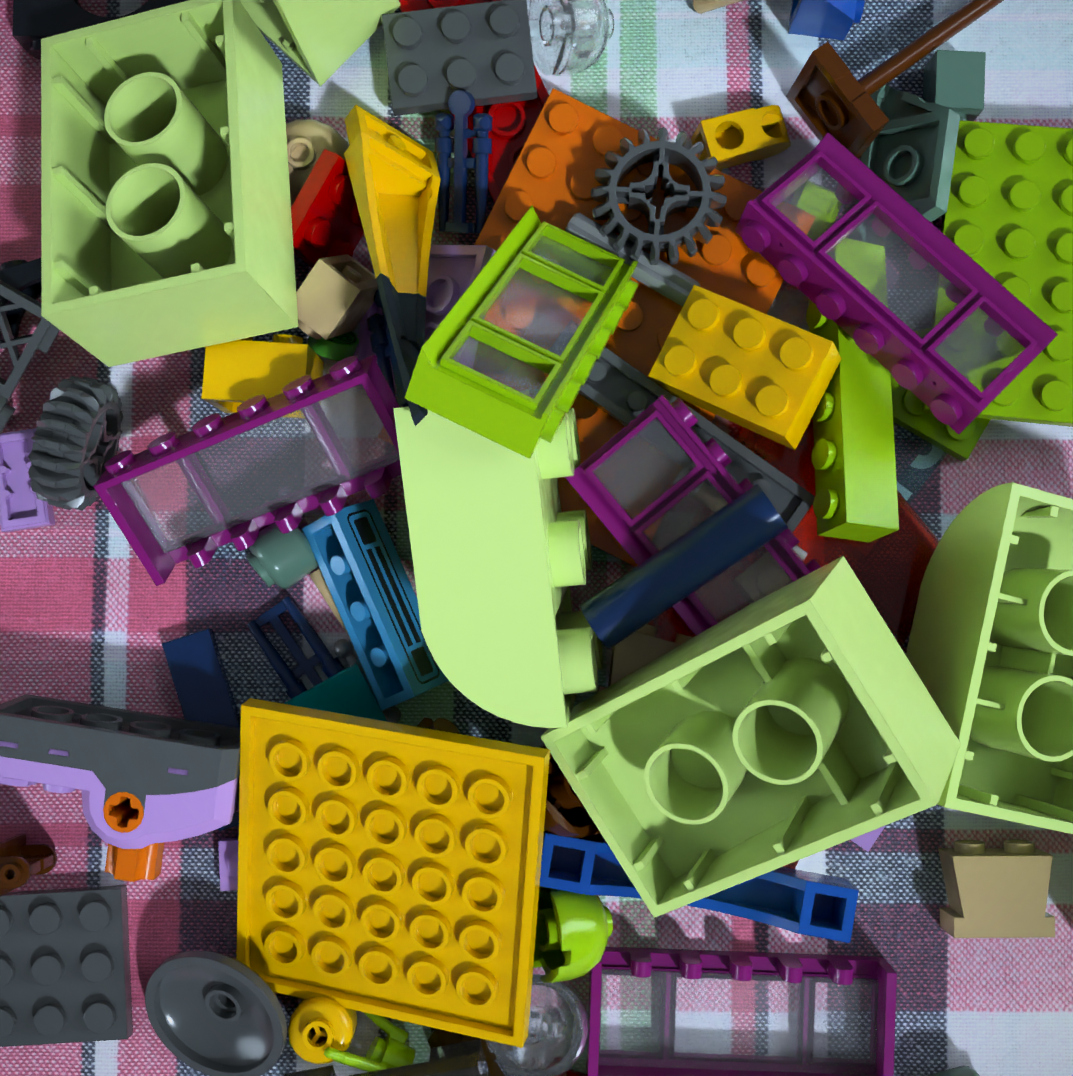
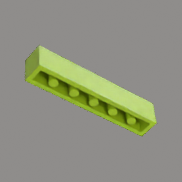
(853, 443)

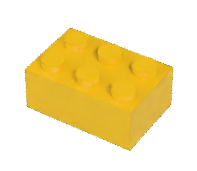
(745, 366)

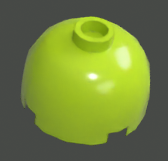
(570, 934)

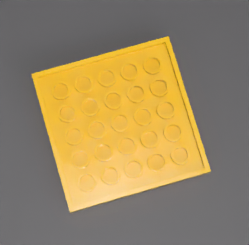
(390, 867)

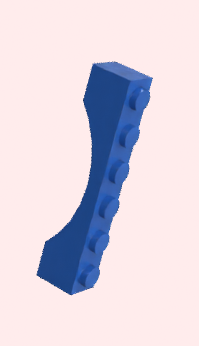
(781, 898)

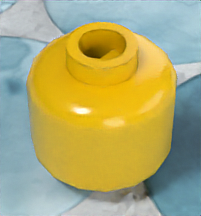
(320, 1025)

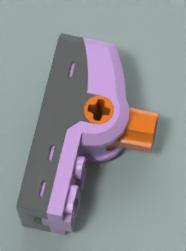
(138, 773)

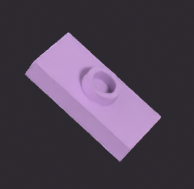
(18, 502)

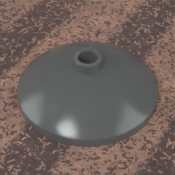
(216, 1014)

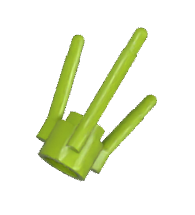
(382, 1053)

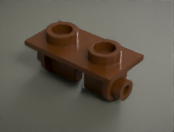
(22, 860)

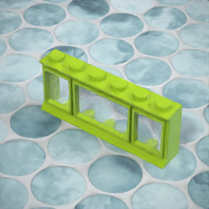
(524, 336)

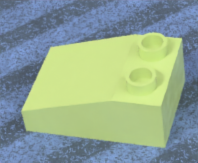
(757, 743)

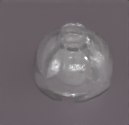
(569, 34)
(555, 1033)

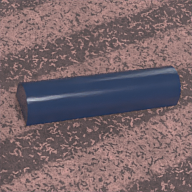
(683, 566)

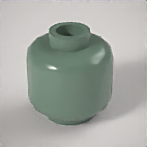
(282, 557)

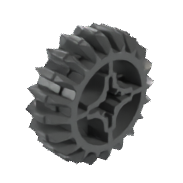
(661, 154)
(74, 442)

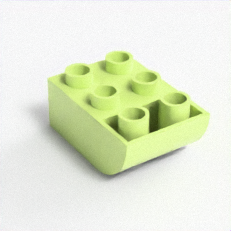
(499, 567)

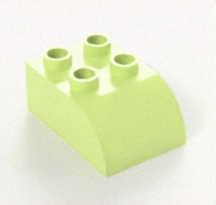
(999, 654)

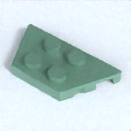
(915, 150)

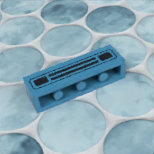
(374, 602)

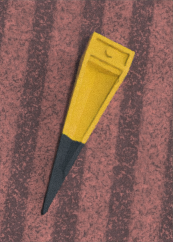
(396, 201)

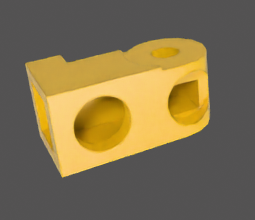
(743, 136)

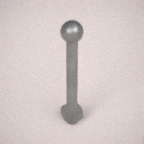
(344, 649)

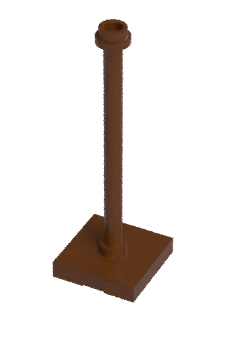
(841, 105)

